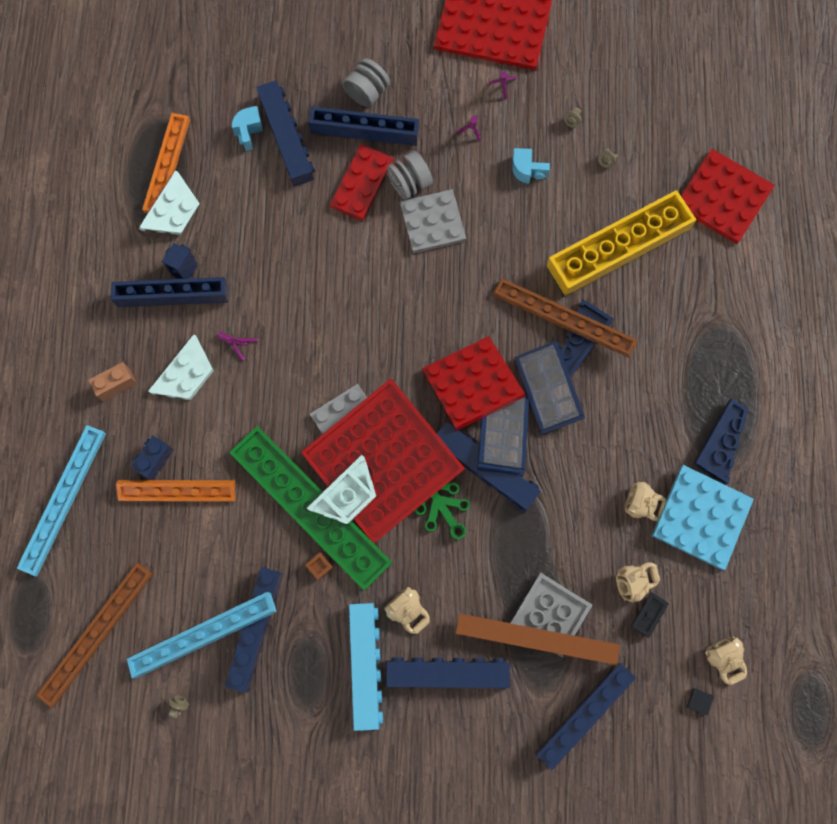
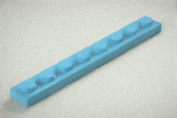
(61, 501)
(201, 635)

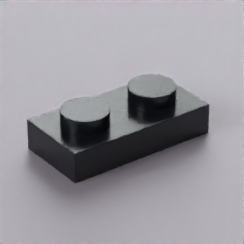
(649, 615)

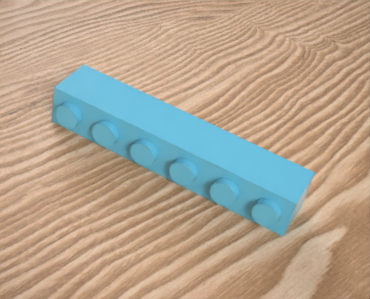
(364, 667)

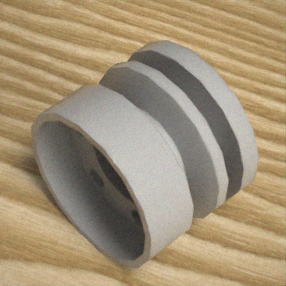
(366, 82)
(410, 174)

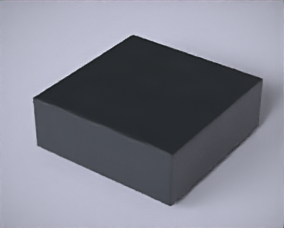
(700, 701)

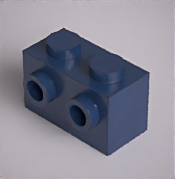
(179, 261)
(152, 458)

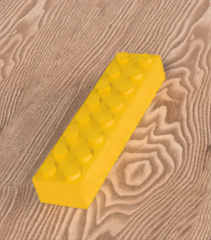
(620, 242)

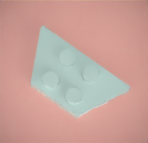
(172, 208)
(185, 372)
(347, 494)

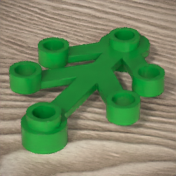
(439, 503)

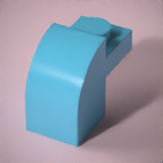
(245, 123)
(524, 168)

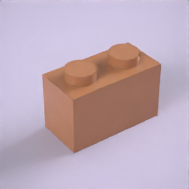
(112, 382)

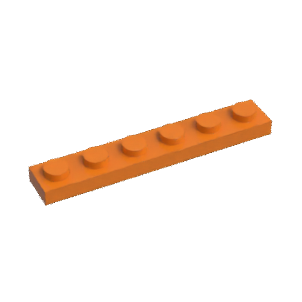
(167, 158)
(176, 490)

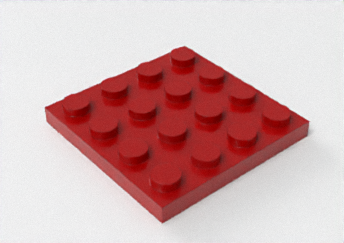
(726, 195)
(473, 383)

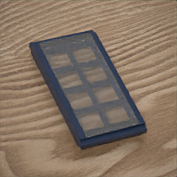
(549, 387)
(504, 438)

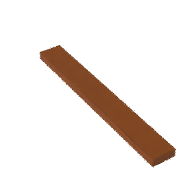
(565, 318)
(94, 635)
(538, 639)

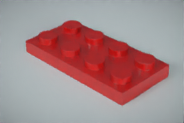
(361, 182)

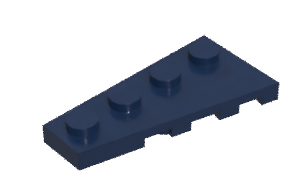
(577, 347)
(720, 447)

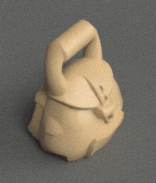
(643, 501)
(634, 582)
(406, 608)
(727, 657)

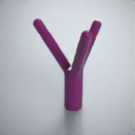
(503, 80)
(472, 125)
(231, 340)

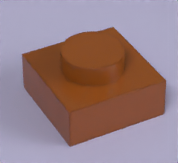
(319, 566)

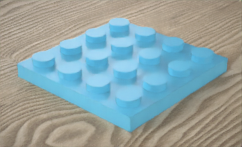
(702, 517)

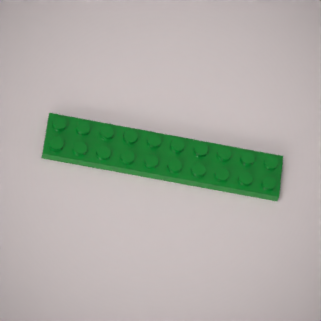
(295, 493)

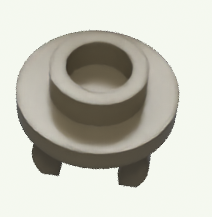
(573, 118)
(607, 158)
(178, 704)

